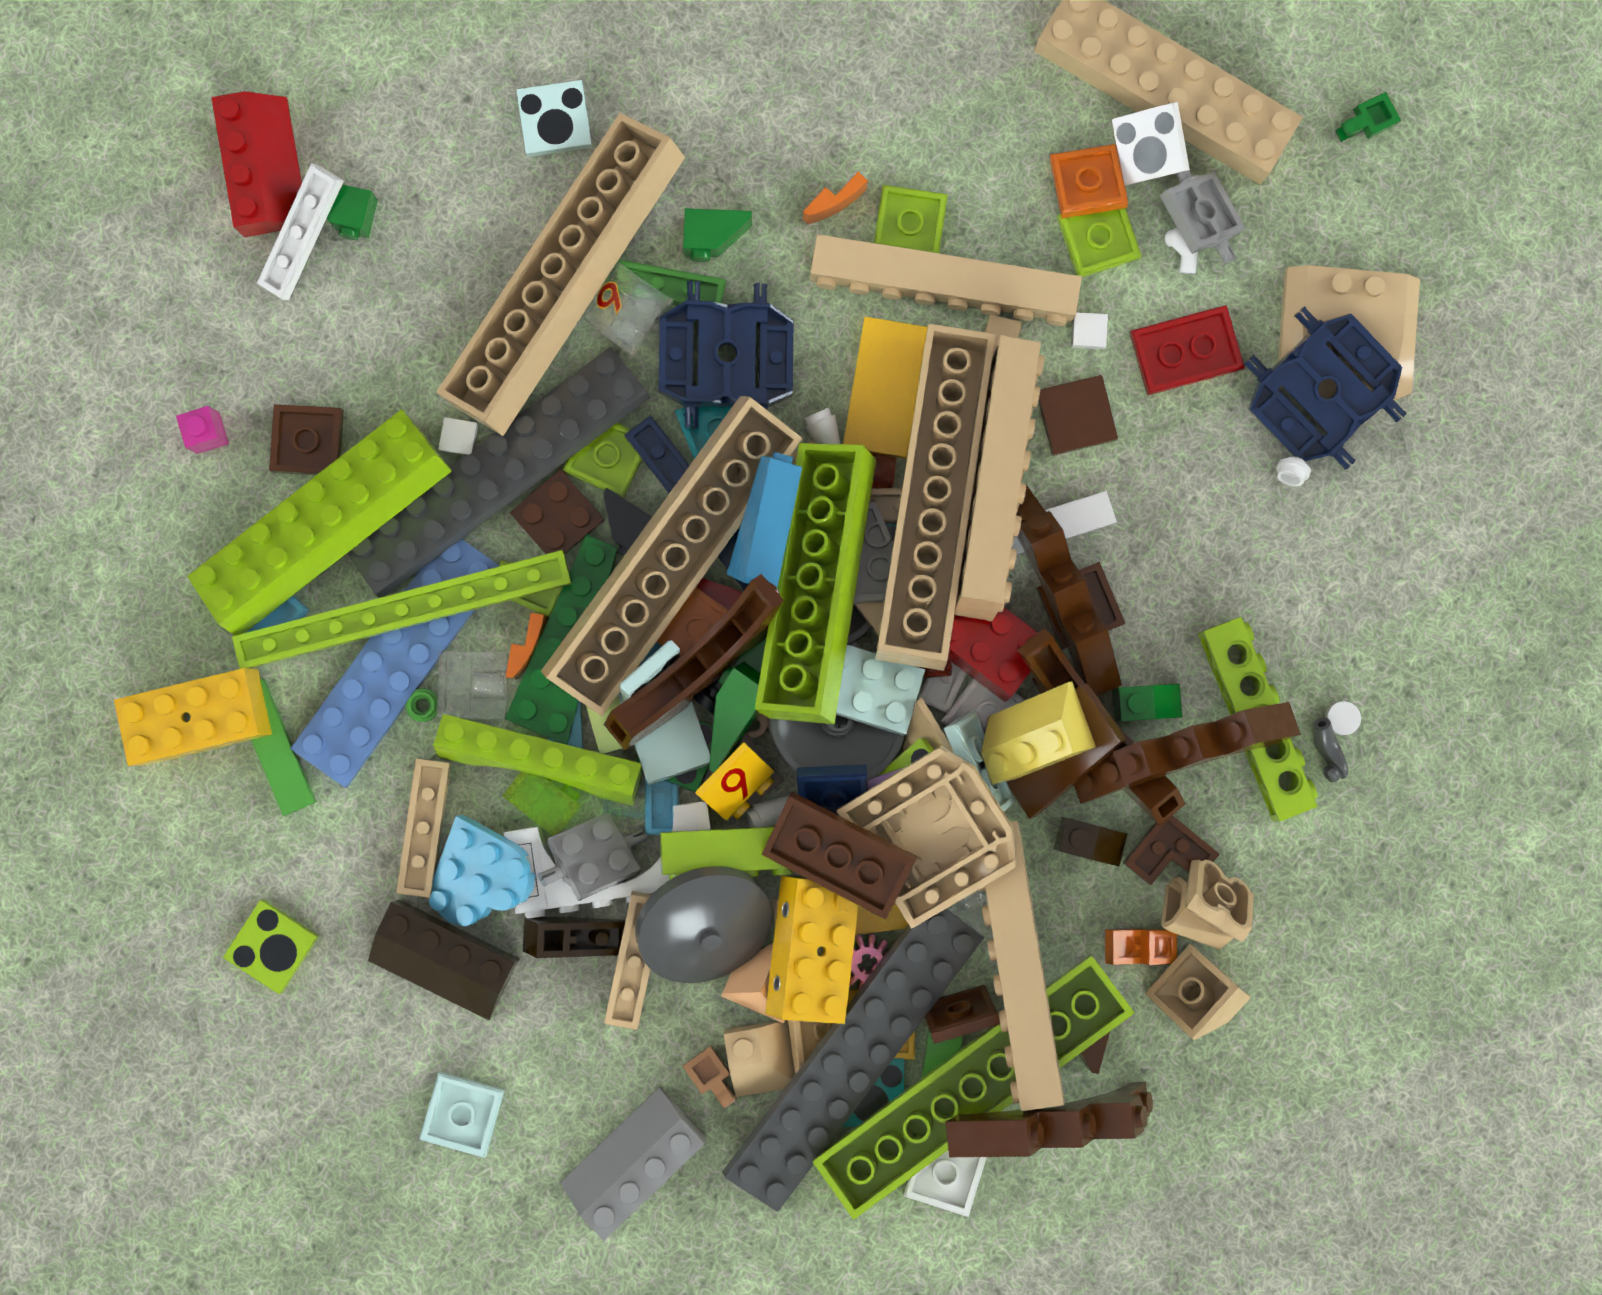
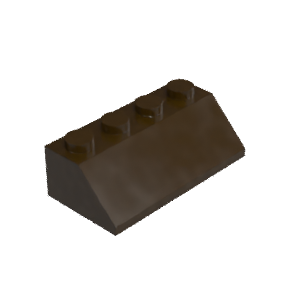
(442, 958)

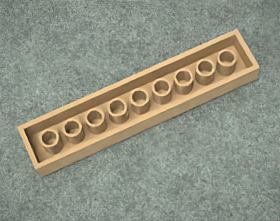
(561, 273)
(935, 498)
(668, 557)

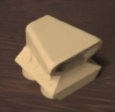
(1208, 906)

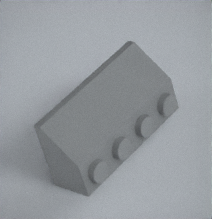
(632, 1163)

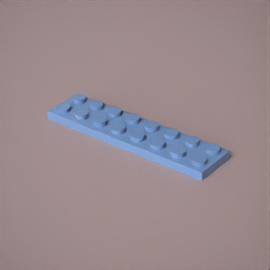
(384, 677)

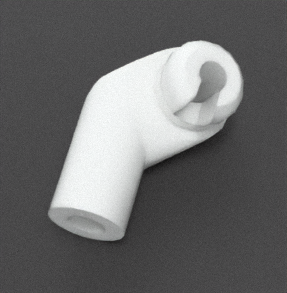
(1188, 261)

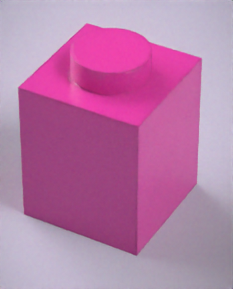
(202, 429)

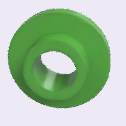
(414, 712)

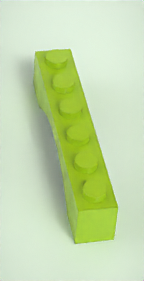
(497, 747)

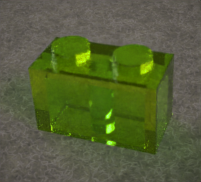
(544, 801)

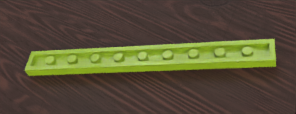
(402, 610)

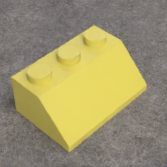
(1035, 734)

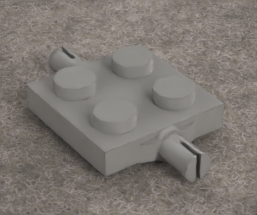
(1203, 213)
(593, 856)

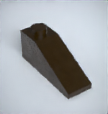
(572, 937)

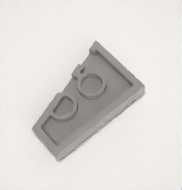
(874, 559)

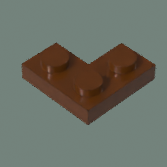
(1164, 844)

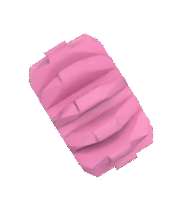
(861, 950)

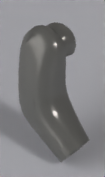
(1330, 750)

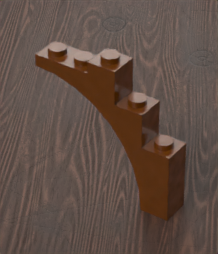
(1068, 596)
(699, 667)
(1051, 669)
(1188, 748)
(1072, 1125)

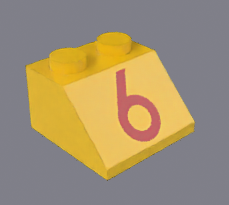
(736, 782)

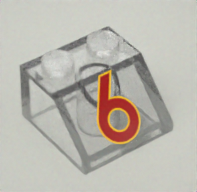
(626, 308)

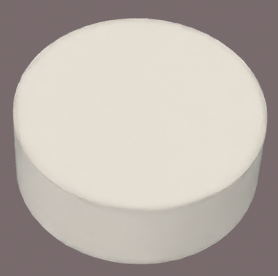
(1344, 717)

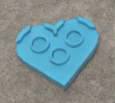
(479, 874)

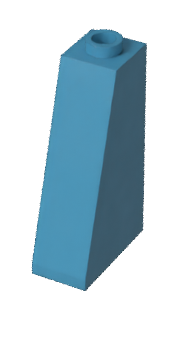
(766, 520)

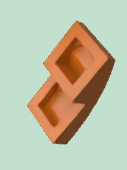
(828, 204)
(521, 655)
(1140, 946)

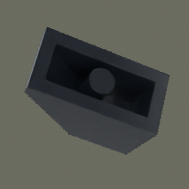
(625, 520)

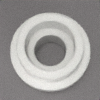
(1293, 471)

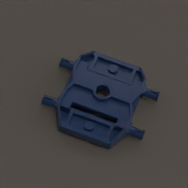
(721, 325)
(1303, 371)

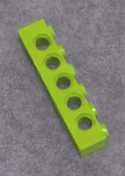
(1216, 643)

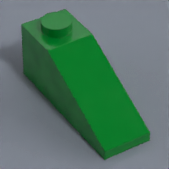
(733, 711)

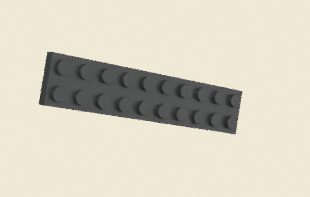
(500, 471)
(851, 1057)

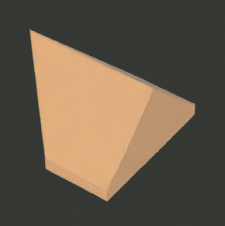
(750, 983)

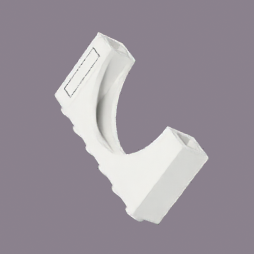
(560, 895)

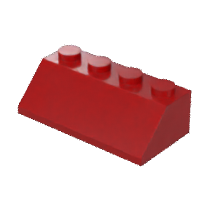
(257, 159)

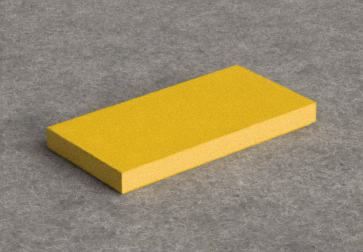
(885, 386)

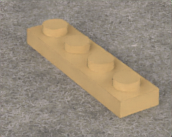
(423, 827)
(630, 973)

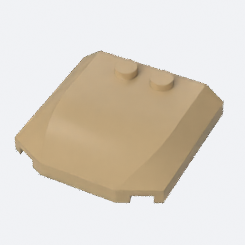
(1379, 300)
(947, 820)

